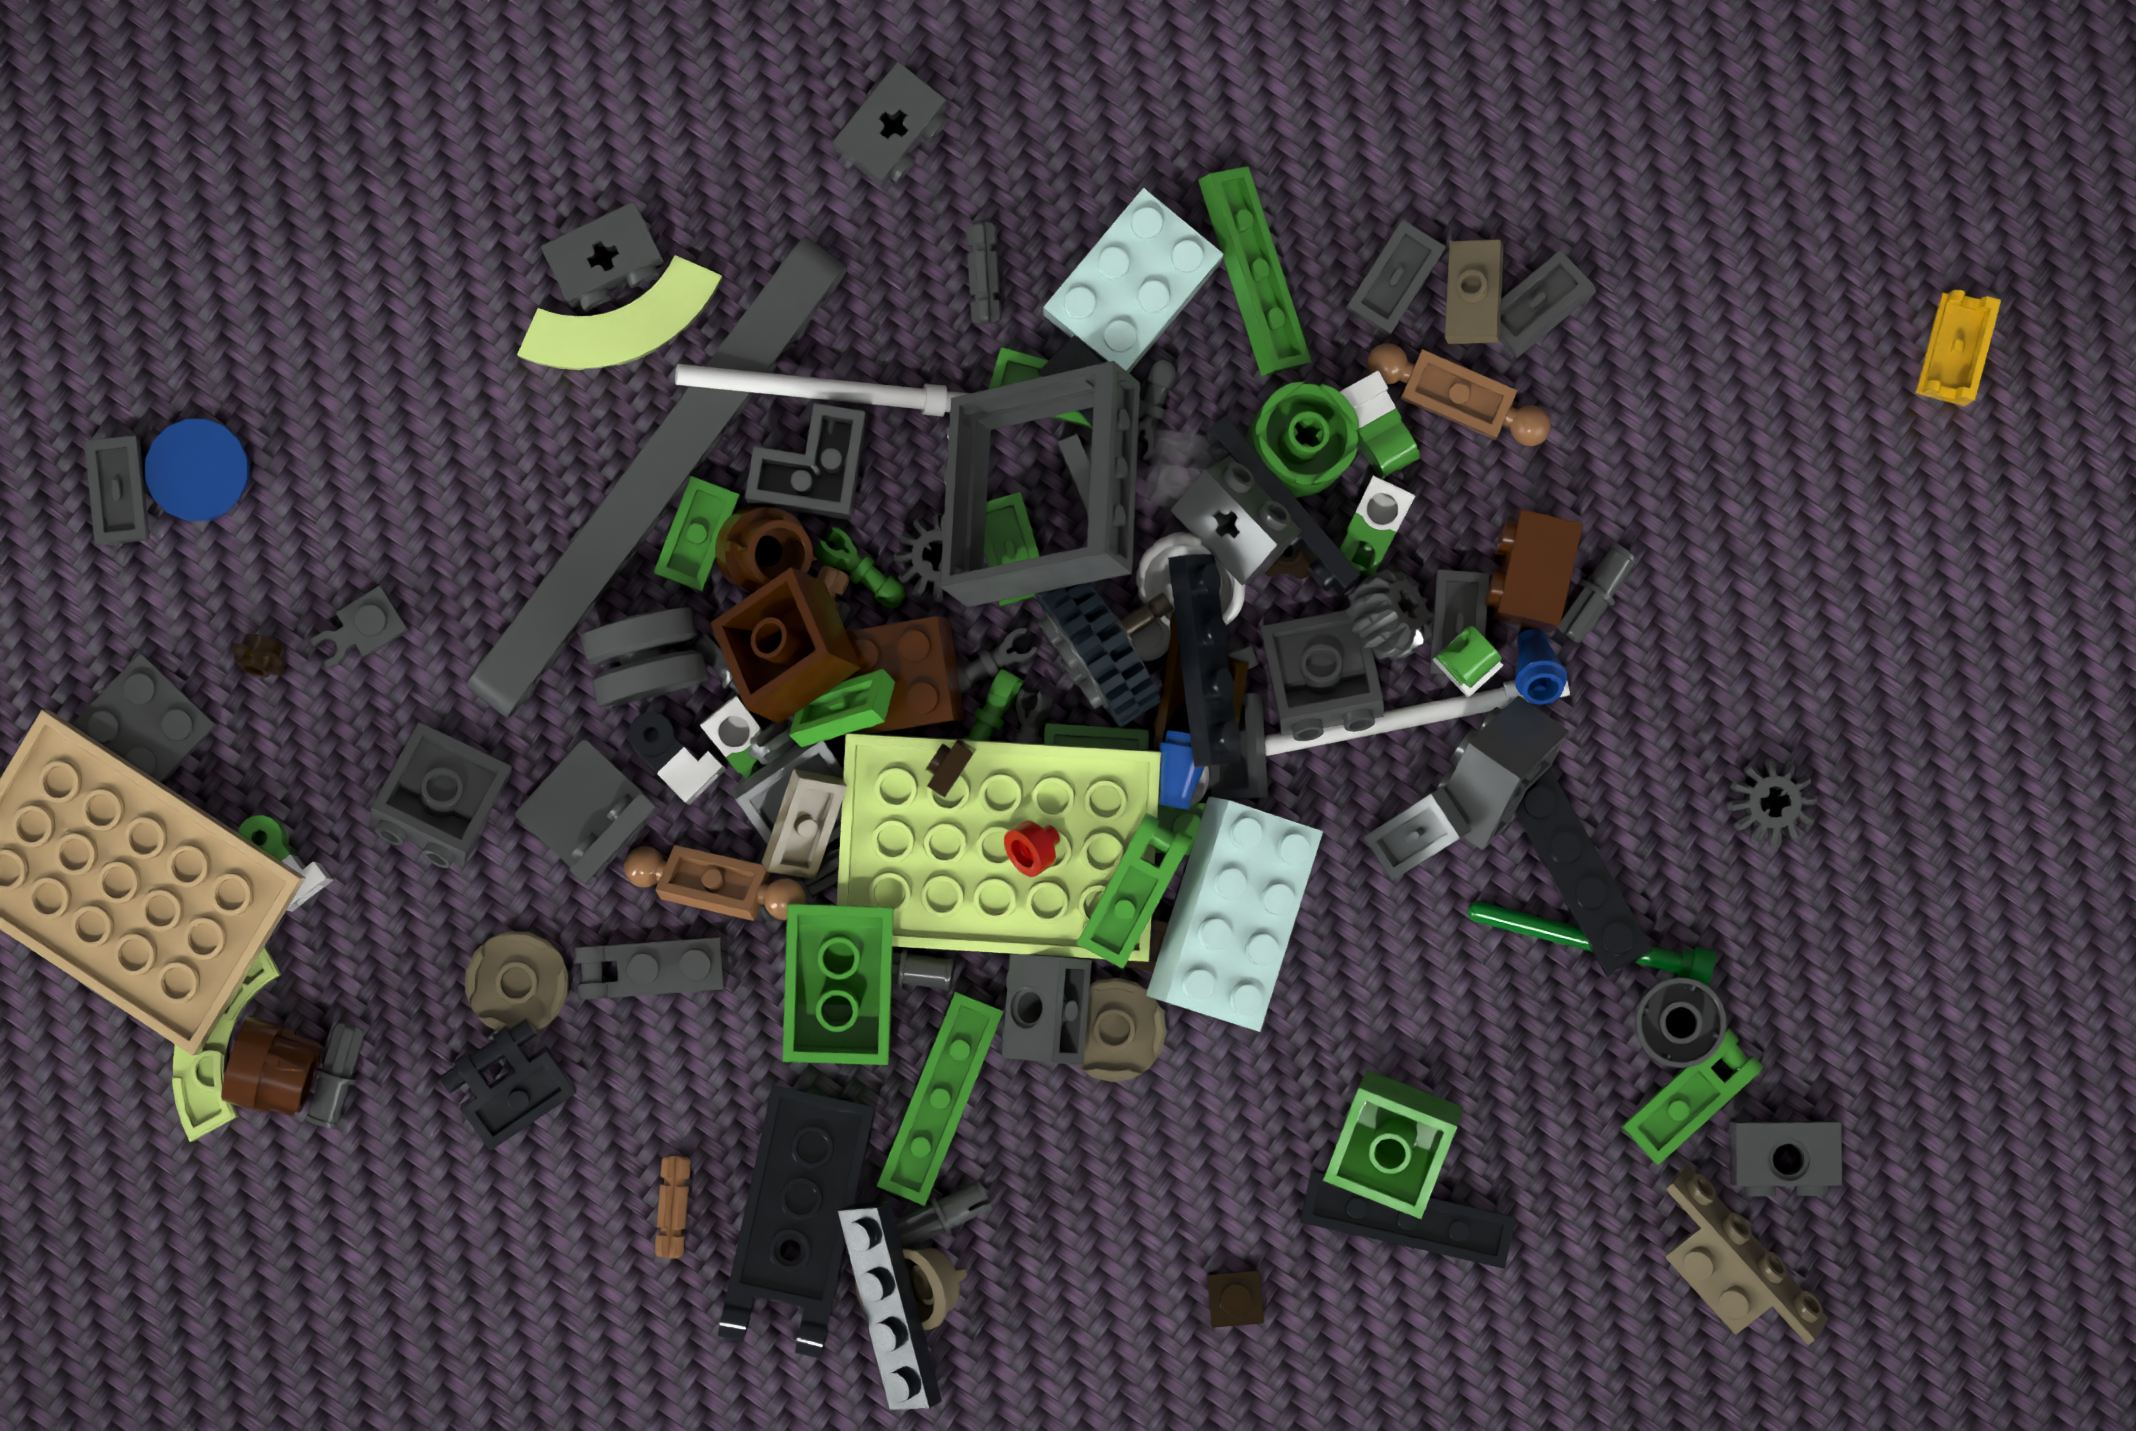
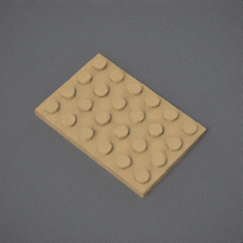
(131, 883)

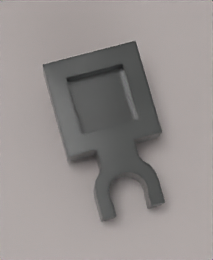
(367, 623)

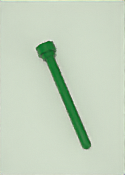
(1688, 964)

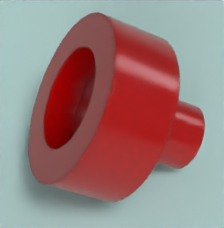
(1031, 847)

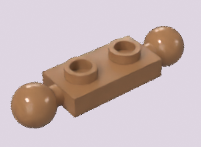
(1459, 394)
(712, 882)

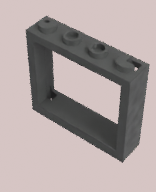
(1112, 483)

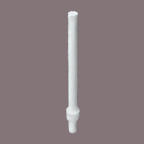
(932, 399)
(1407, 717)

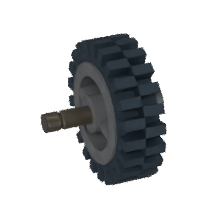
(1100, 648)

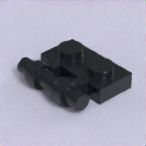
(518, 1096)

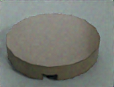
(516, 980)
(1121, 1030)

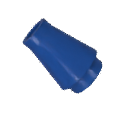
(1538, 670)
(1177, 771)

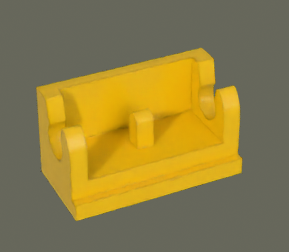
(1958, 347)

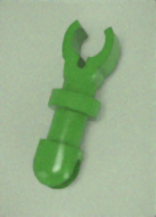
(887, 590)
(999, 699)

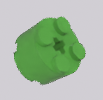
(1312, 411)

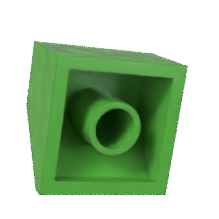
(1393, 1144)

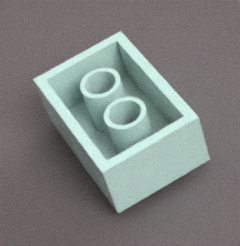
(1133, 282)

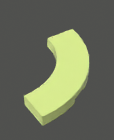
(625, 332)
(200, 1078)

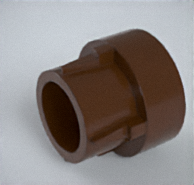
(738, 542)
(270, 1068)

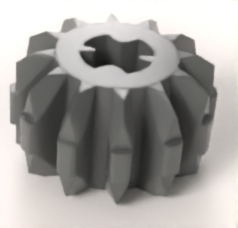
(920, 567)
(1390, 615)
(1783, 816)

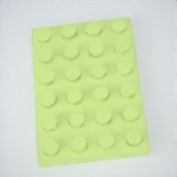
(947, 857)

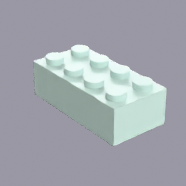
(1234, 913)

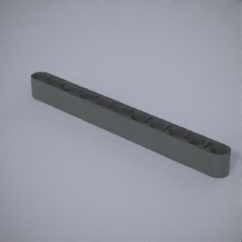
(653, 481)

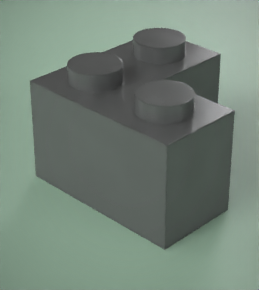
(821, 479)
(1500, 766)

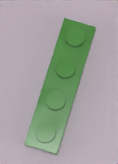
(1254, 270)
(940, 1098)

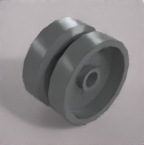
(642, 649)

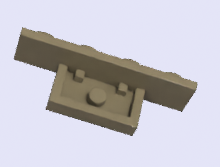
(1732, 1267)

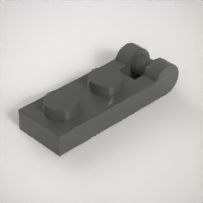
(652, 968)

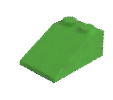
(838, 984)

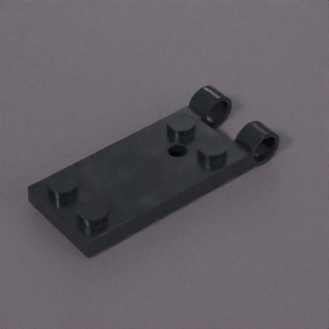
(800, 1181)

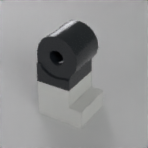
(658, 745)

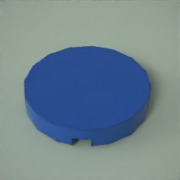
(197, 470)

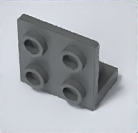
(587, 811)

